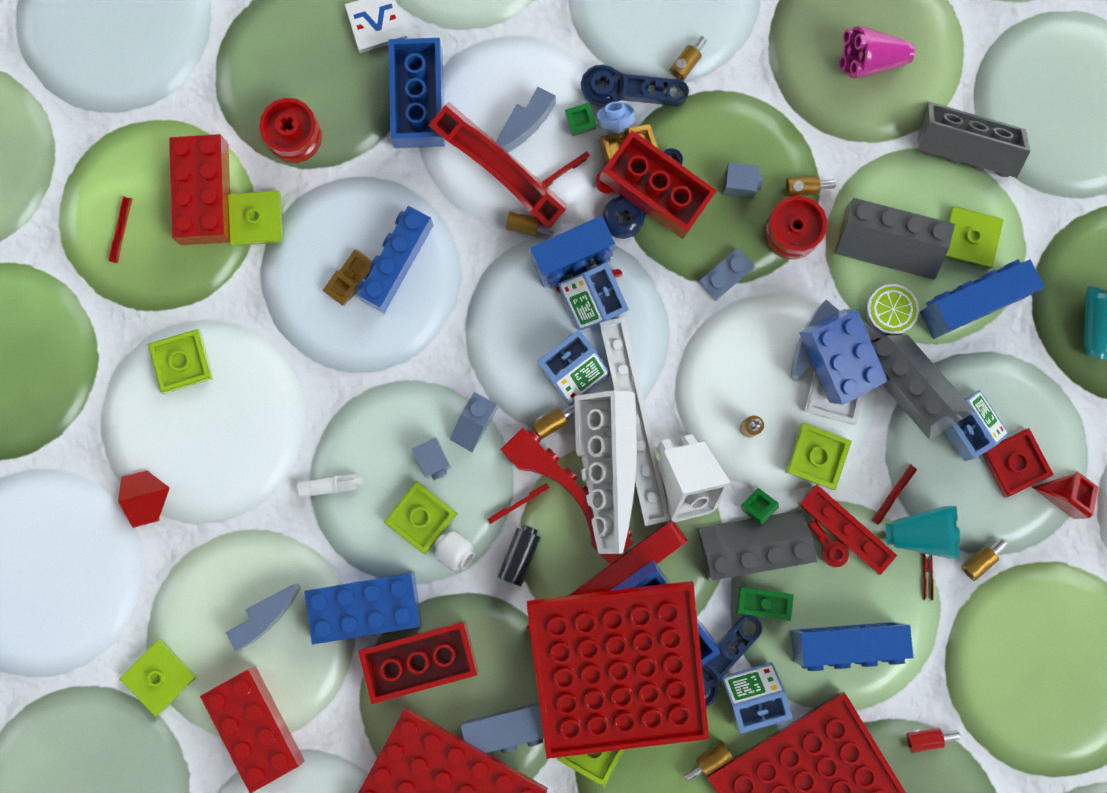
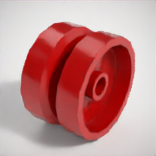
(290, 130)
(802, 214)

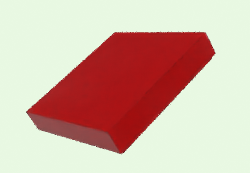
(1017, 463)

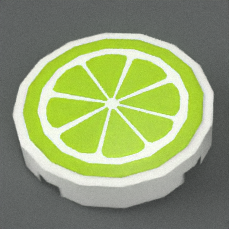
(892, 309)

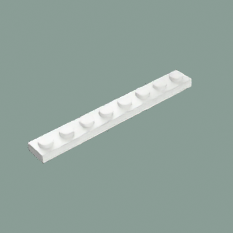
(625, 378)

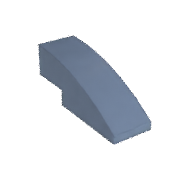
(527, 120)
(801, 358)
(262, 617)

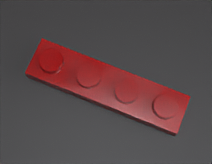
(847, 529)

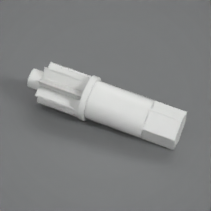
(329, 485)

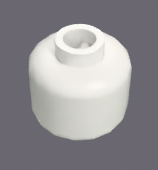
(454, 551)

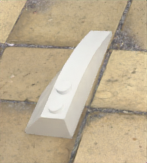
(608, 453)

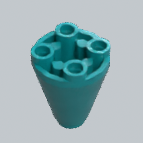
(1095, 323)
(927, 532)

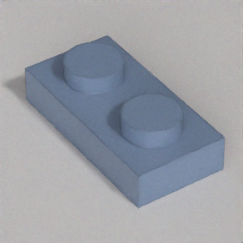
(727, 274)

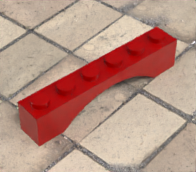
(476, 144)
(528, 455)

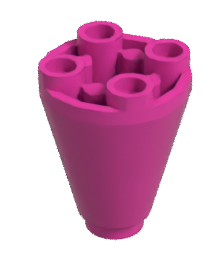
(873, 52)

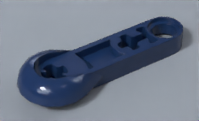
(628, 87)
(635, 215)
(722, 663)

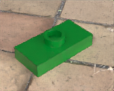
(765, 603)

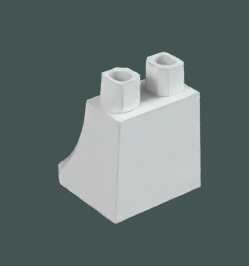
(690, 478)

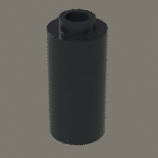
(519, 555)

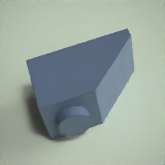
(473, 421)

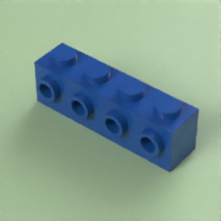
(396, 259)

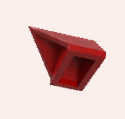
(1071, 494)
(142, 498)

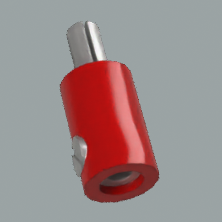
(929, 739)

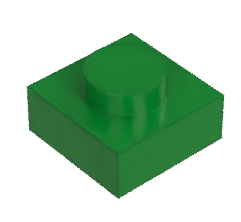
(580, 119)
(759, 506)

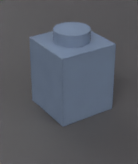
(742, 180)
(432, 459)

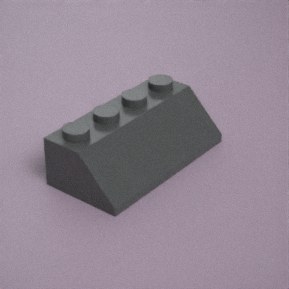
(973, 140)
(894, 238)
(920, 386)
(753, 548)

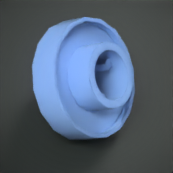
(616, 116)

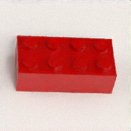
(657, 184)
(199, 189)
(418, 662)
(252, 729)

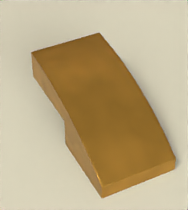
(610, 143)
(346, 280)

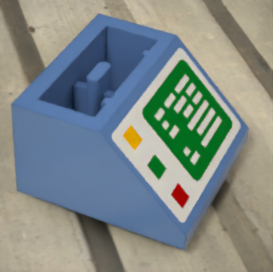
(593, 296)
(573, 367)
(977, 431)
(756, 698)

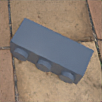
(505, 729)

